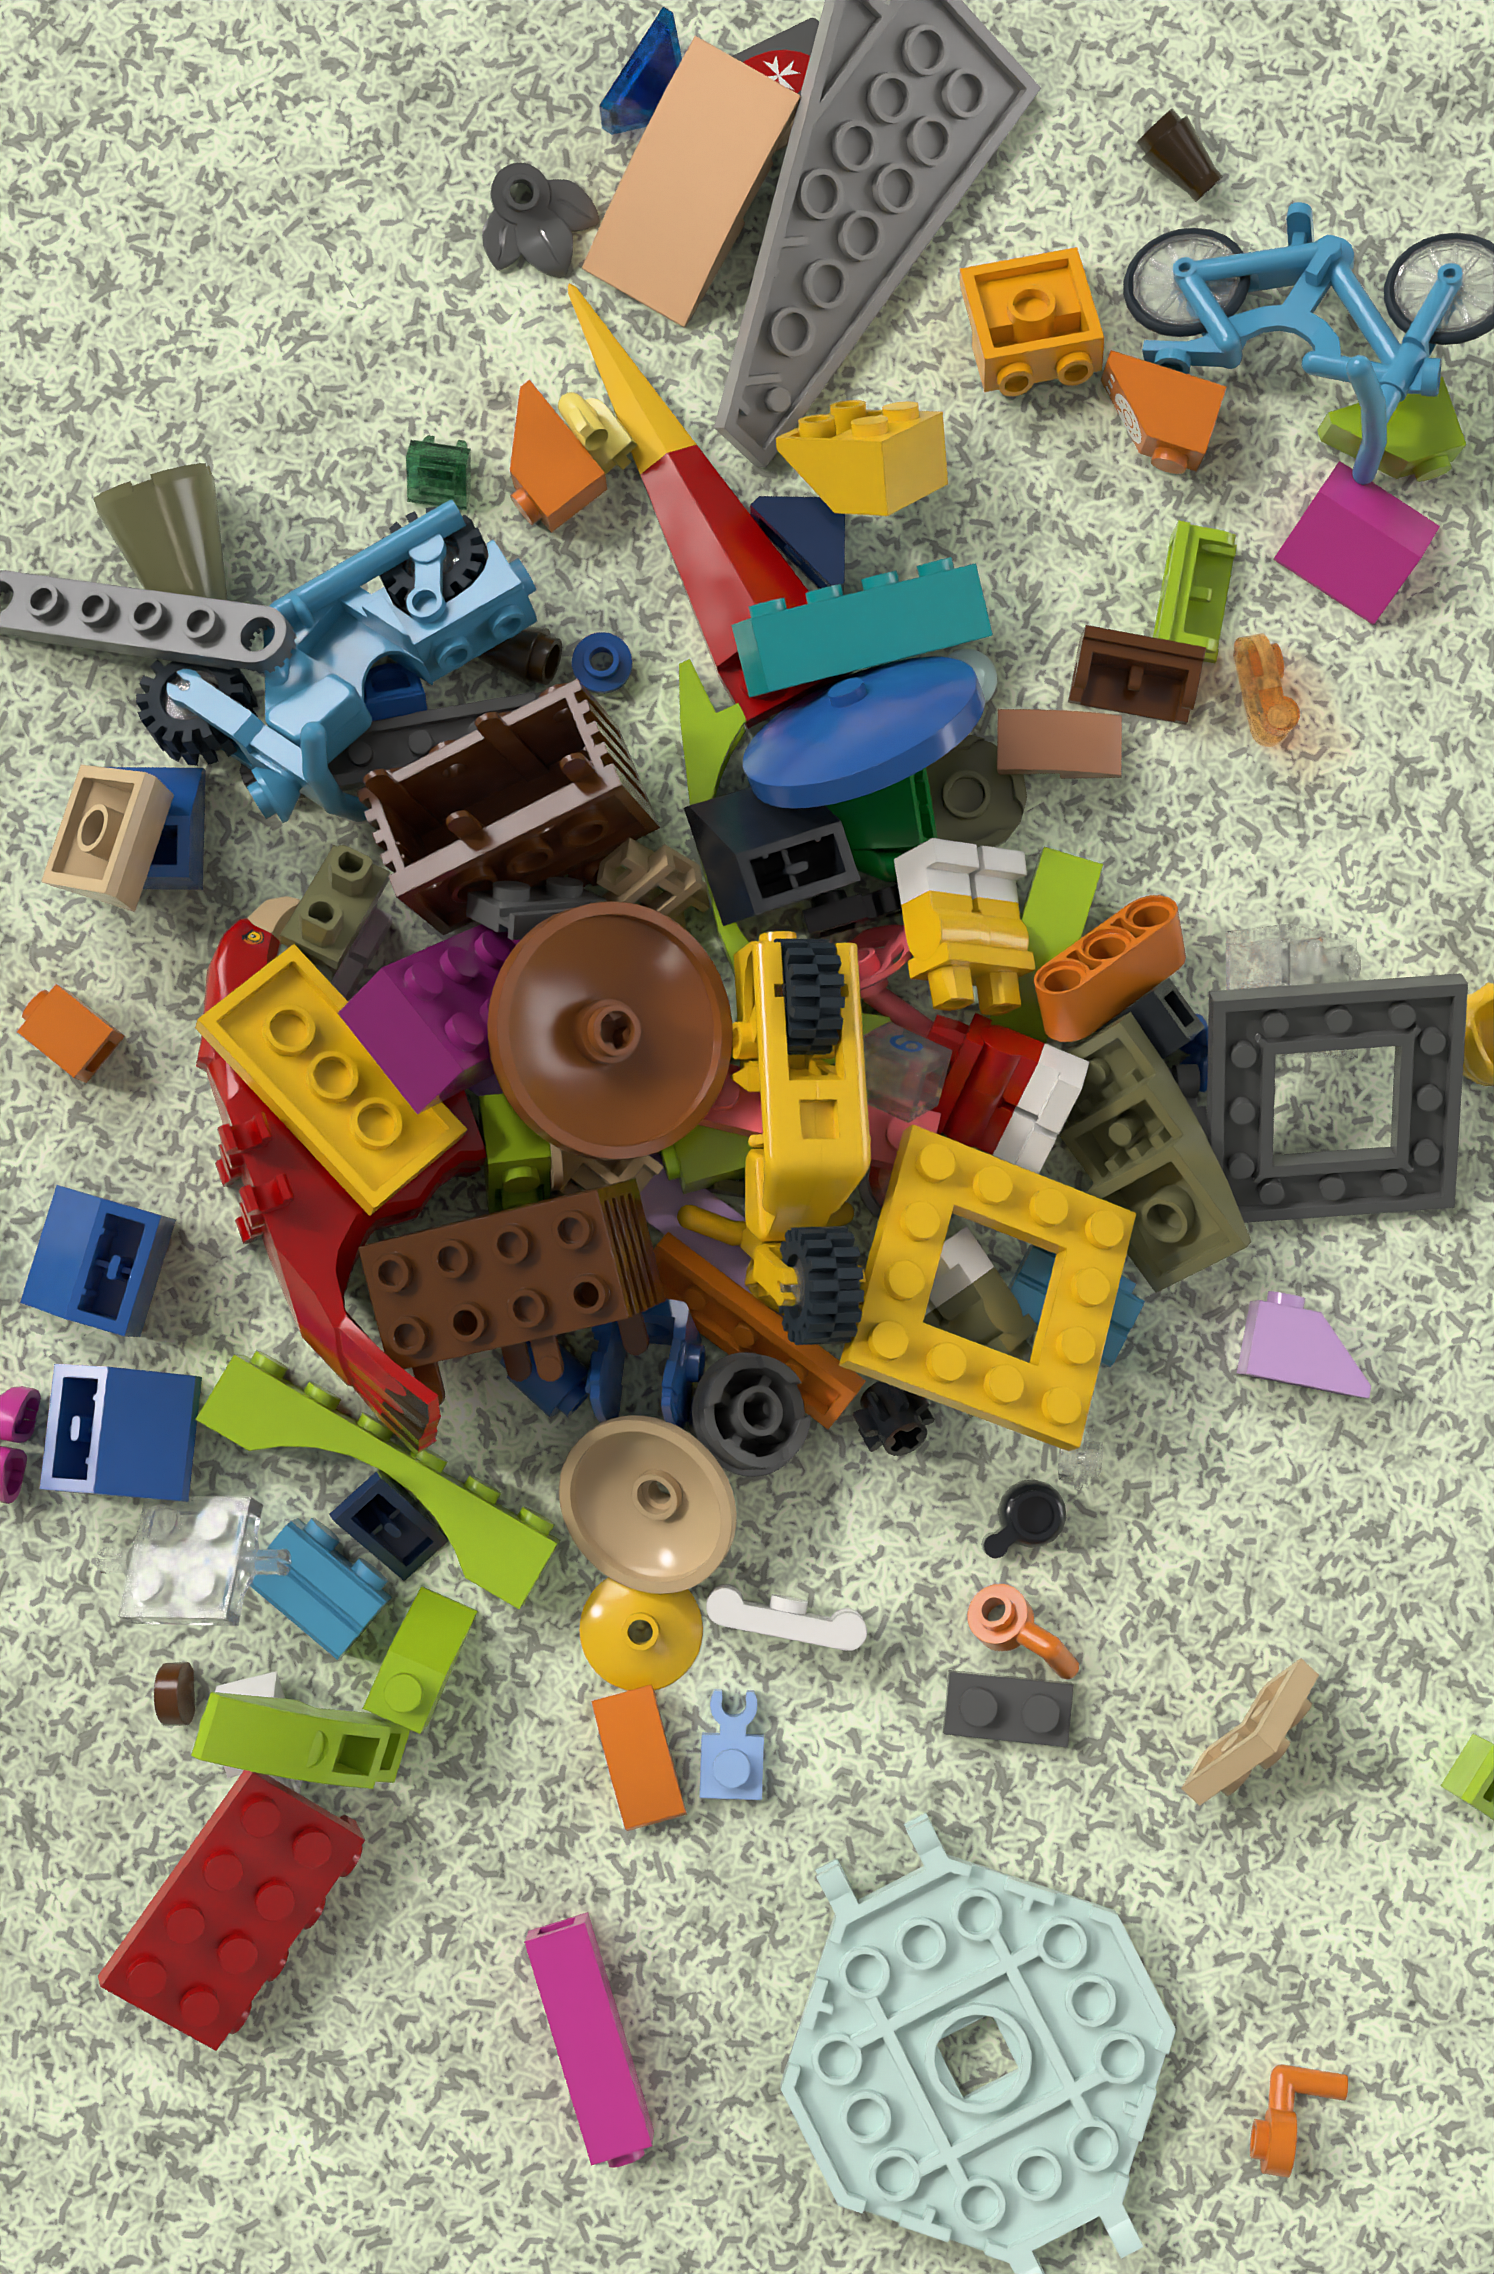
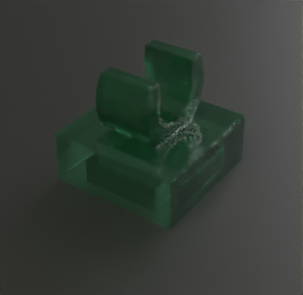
(438, 473)

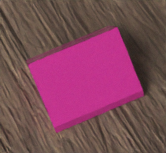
(1357, 543)

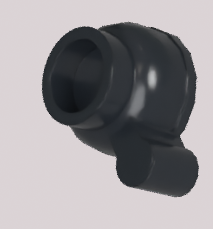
(1029, 1515)

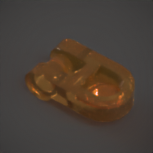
(1259, 675)

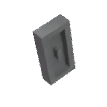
(1008, 1708)

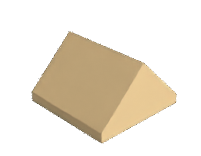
(109, 835)

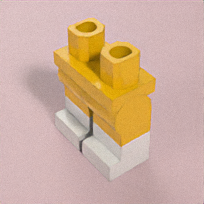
(965, 923)

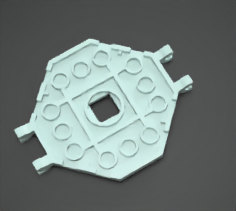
(1024, 2150)

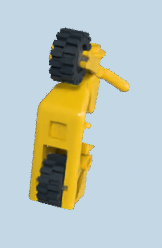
(793, 1009)

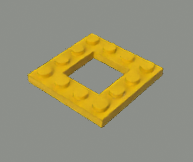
(1090, 1241)

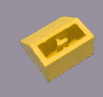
(868, 457)

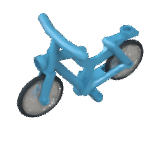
(1200, 278)

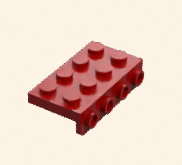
(233, 1909)

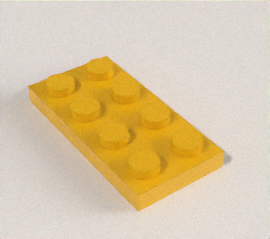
(323, 1083)

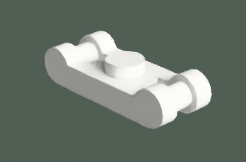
(786, 1619)

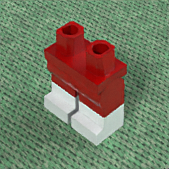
(1005, 1090)

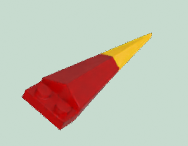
(709, 532)

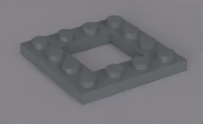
(1415, 1015)

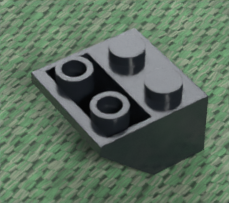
(767, 854)

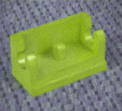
(1195, 587)

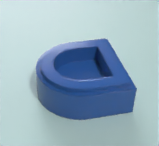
(393, 692)

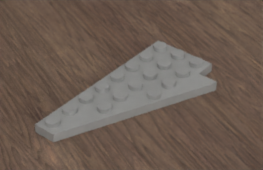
(880, 151)

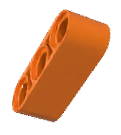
(1110, 968)

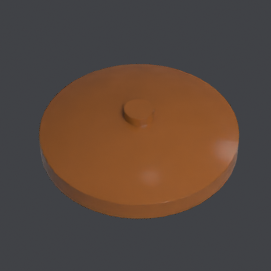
(610, 1031)

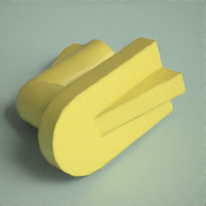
(597, 430)

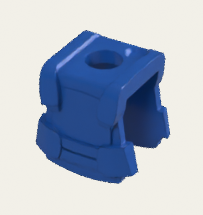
(665, 1325)

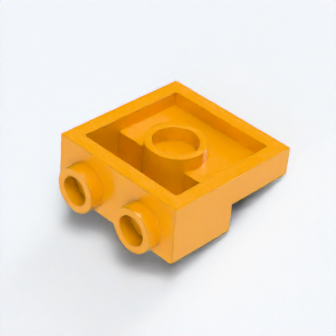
(1032, 321)

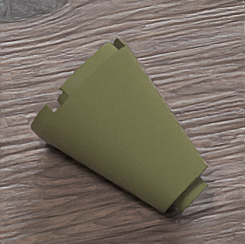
(169, 530)

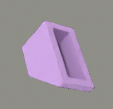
(1297, 1348)

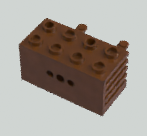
(507, 803)
(515, 1282)

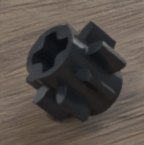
(892, 1419)

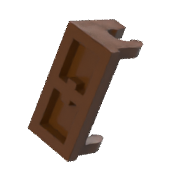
(1136, 674)

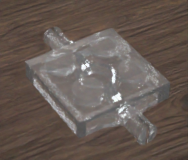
(192, 1561)

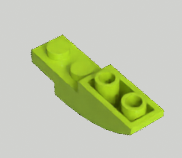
(299, 1740)

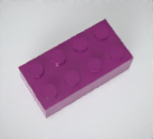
(430, 1015)

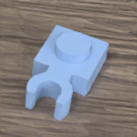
(732, 1758)

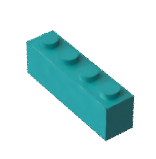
(861, 628)

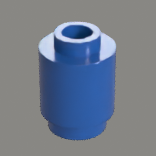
(560, 1395)

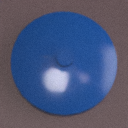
(864, 732)

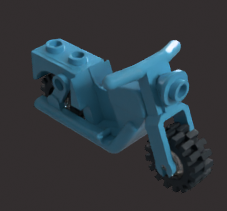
(437, 611)

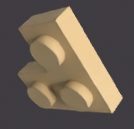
(1257, 1738)

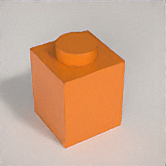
(69, 1032)

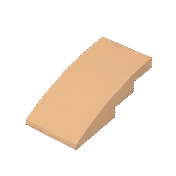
(691, 182)

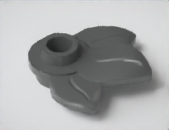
(539, 228)

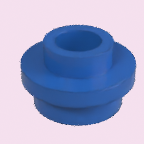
(607, 680)

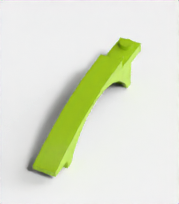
(707, 747)

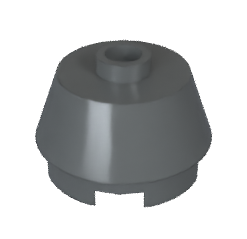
(749, 1414)

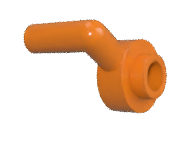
(1017, 1628)
(1275, 2138)

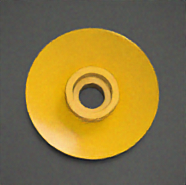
(631, 1664)

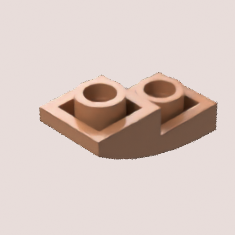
(1059, 743)

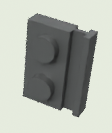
(519, 908)

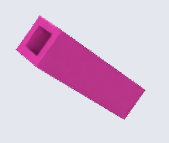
(590, 2041)

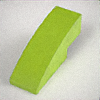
(1054, 921)

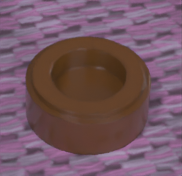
(174, 1694)

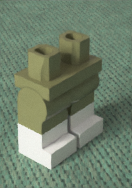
(340, 919)
(975, 1301)

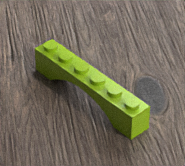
(491, 1543)

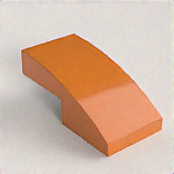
(639, 1758)

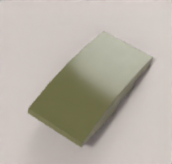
(1151, 1157)

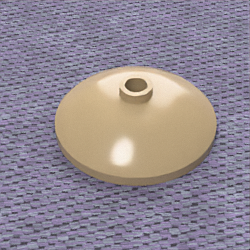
(631, 1526)

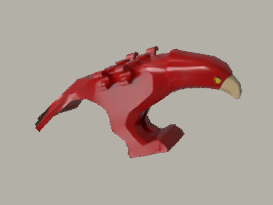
(304, 1212)

